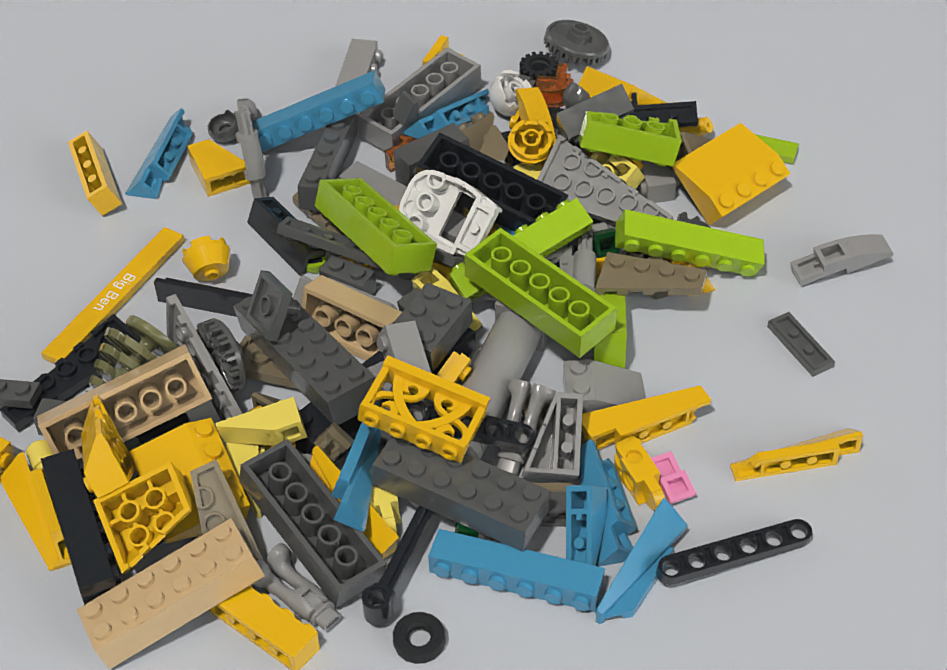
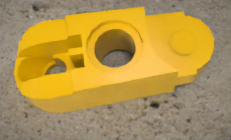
(638, 472)

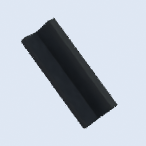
(264, 219)
(199, 295)

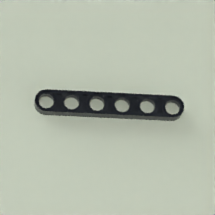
(482, 435)
(736, 554)

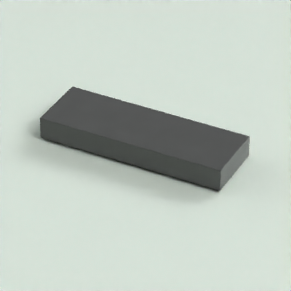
(801, 344)

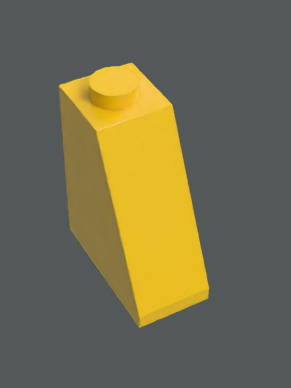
(216, 167)

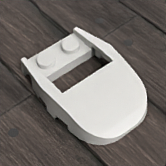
(431, 201)

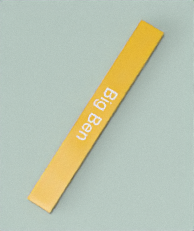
(115, 294)

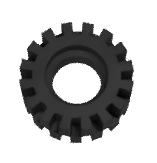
(538, 65)

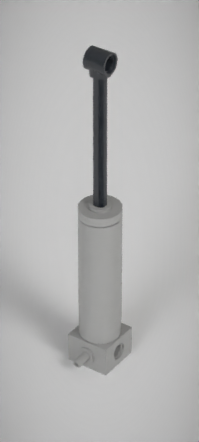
(501, 358)

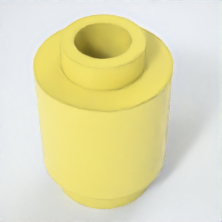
(36, 451)

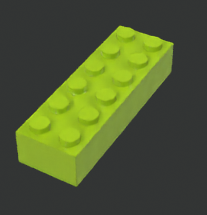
(375, 226)
(540, 292)

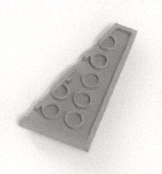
(594, 185)
(182, 332)

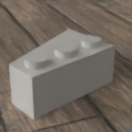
(558, 440)

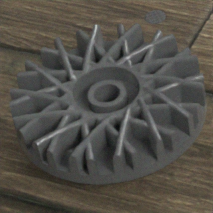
(576, 40)
(225, 351)

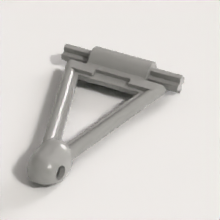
(251, 147)
(578, 265)

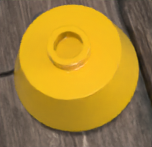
(531, 141)
(207, 258)

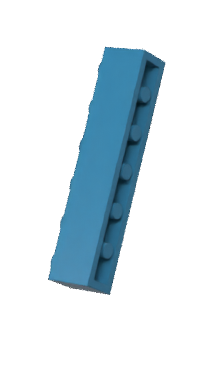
(319, 110)
(516, 571)

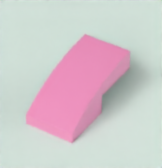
(672, 480)

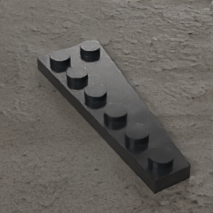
(69, 374)

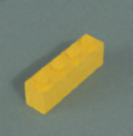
(94, 173)
(269, 627)

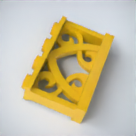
(430, 433)

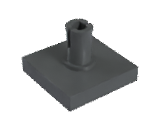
(270, 306)

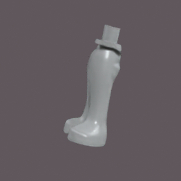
(540, 395)
(306, 600)

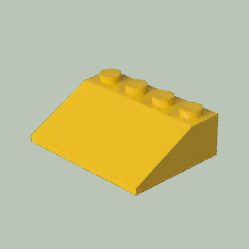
(729, 172)
(189, 449)

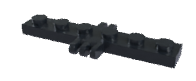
(683, 112)

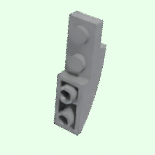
(841, 254)

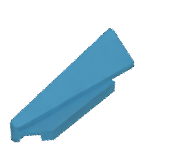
(454, 113)
(162, 158)
(356, 480)
(619, 521)
(640, 567)

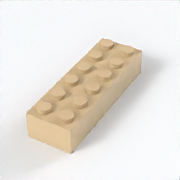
(133, 401)
(169, 593)

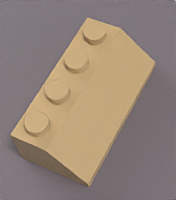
(348, 315)

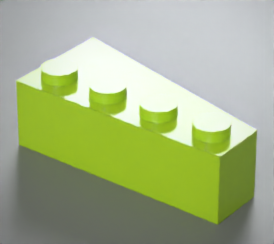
(631, 137)
(613, 347)

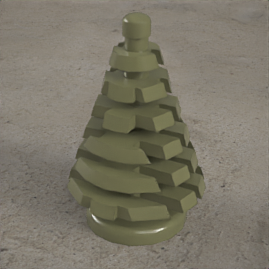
(126, 353)

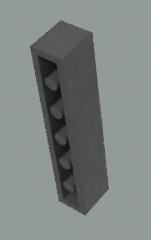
(327, 159)

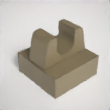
(334, 441)

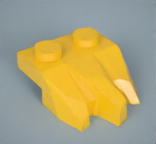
(456, 368)

